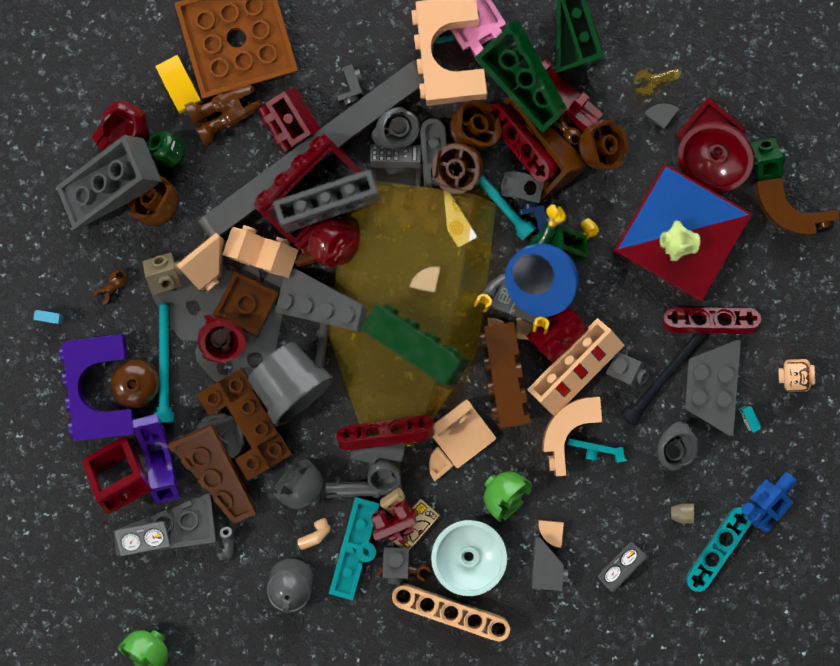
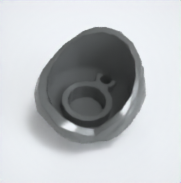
(401, 126)
(677, 446)

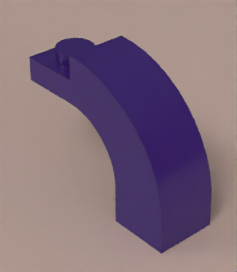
(158, 458)

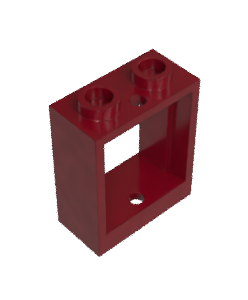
(134, 485)

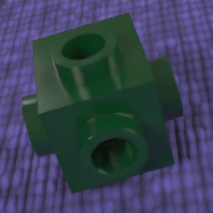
(768, 159)

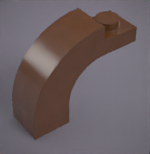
(776, 208)

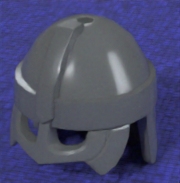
(290, 579)

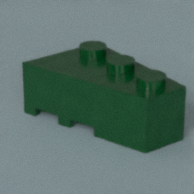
(576, 37)

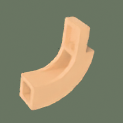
(572, 415)

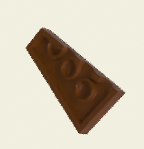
(212, 466)

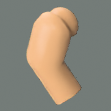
(315, 537)

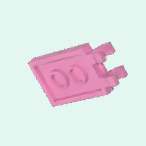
(489, 27)

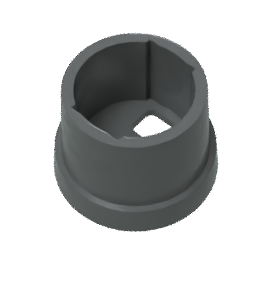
(288, 383)

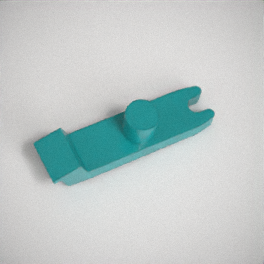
(592, 450)

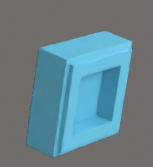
(48, 317)

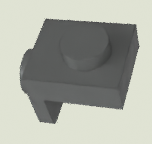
(354, 80)
(628, 370)
(395, 565)

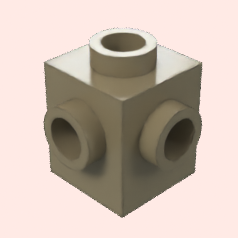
(162, 273)

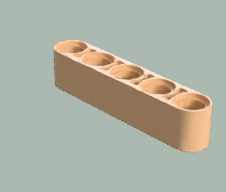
(460, 621)

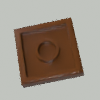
(246, 303)

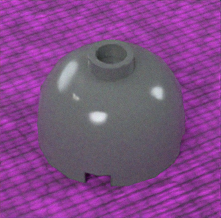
(300, 487)

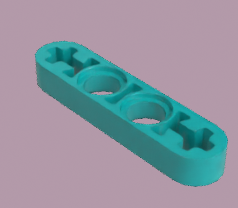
(722, 551)

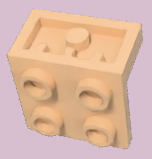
(462, 433)

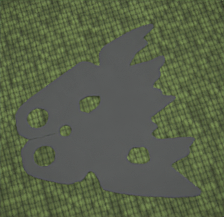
(188, 326)

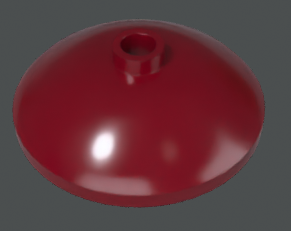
(711, 167)

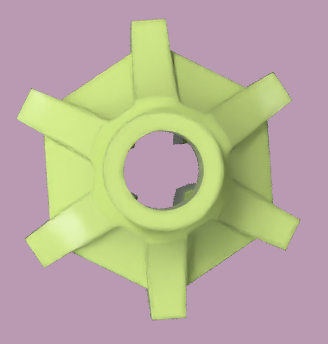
(679, 241)

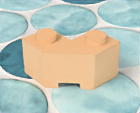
(251, 249)

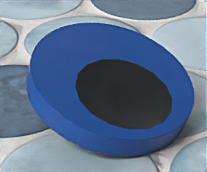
(541, 279)

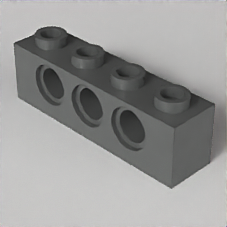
(327, 201)

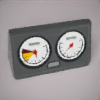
(142, 538)
(621, 567)

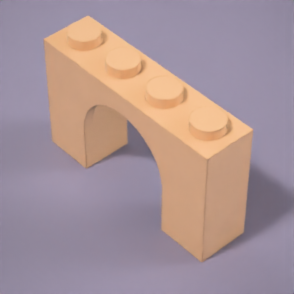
(440, 84)

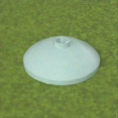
(471, 576)

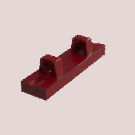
(581, 111)

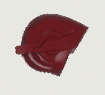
(333, 242)
(220, 340)

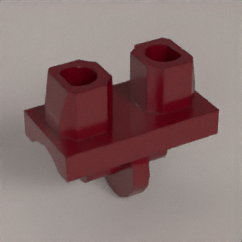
(396, 527)

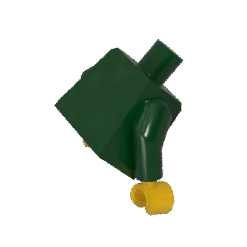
(566, 239)

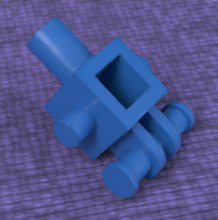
(770, 502)

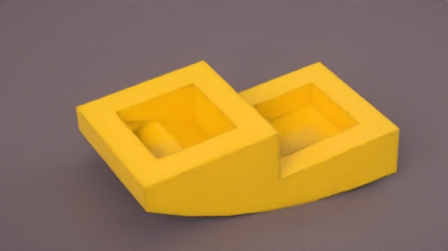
(178, 83)

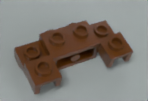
(252, 418)

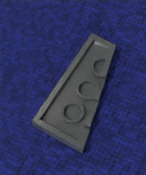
(315, 301)
(187, 524)

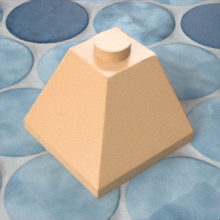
(205, 263)

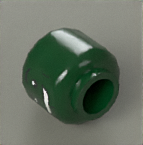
(166, 149)

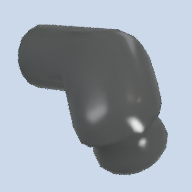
(229, 543)

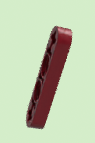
(523, 138)
(712, 325)
(385, 434)

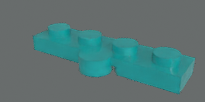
(354, 549)

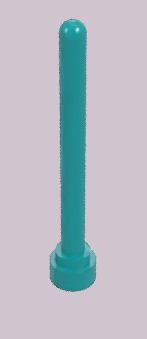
(522, 227)
(164, 411)

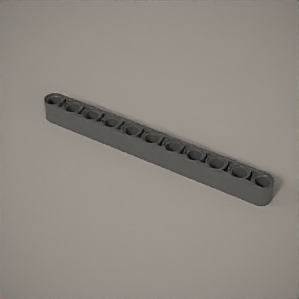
(339, 130)

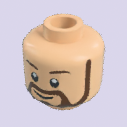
(797, 375)

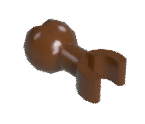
(569, 133)
(115, 281)

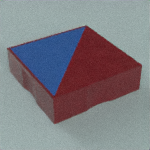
(699, 210)

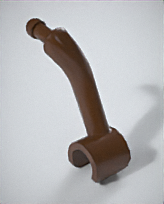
(412, 570)

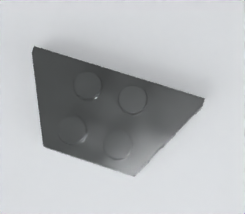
(713, 386)

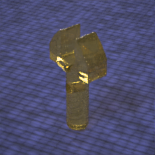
(654, 79)

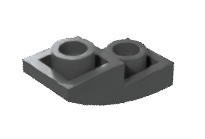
(369, 455)

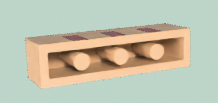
(576, 367)

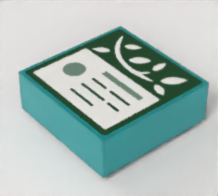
(750, 419)

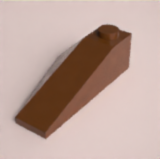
(562, 153)

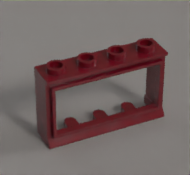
(287, 180)

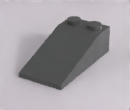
(109, 181)

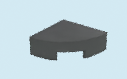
(661, 114)

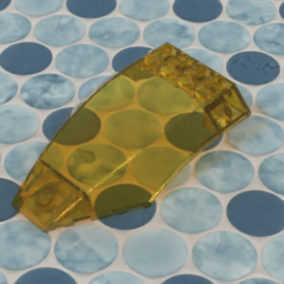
(398, 240)

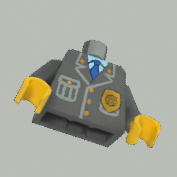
(497, 297)

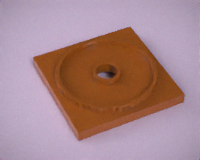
(223, 67)

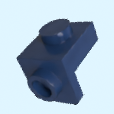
(539, 214)

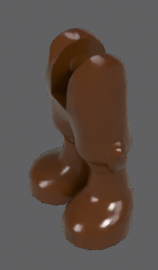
(228, 105)

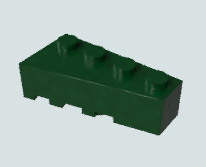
(522, 75)
(415, 345)

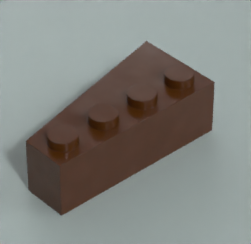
(505, 374)

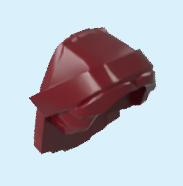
(120, 120)

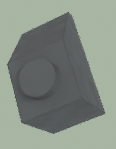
(547, 569)

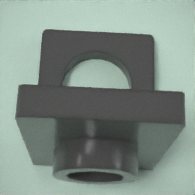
(513, 186)

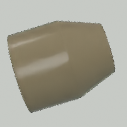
(683, 513)

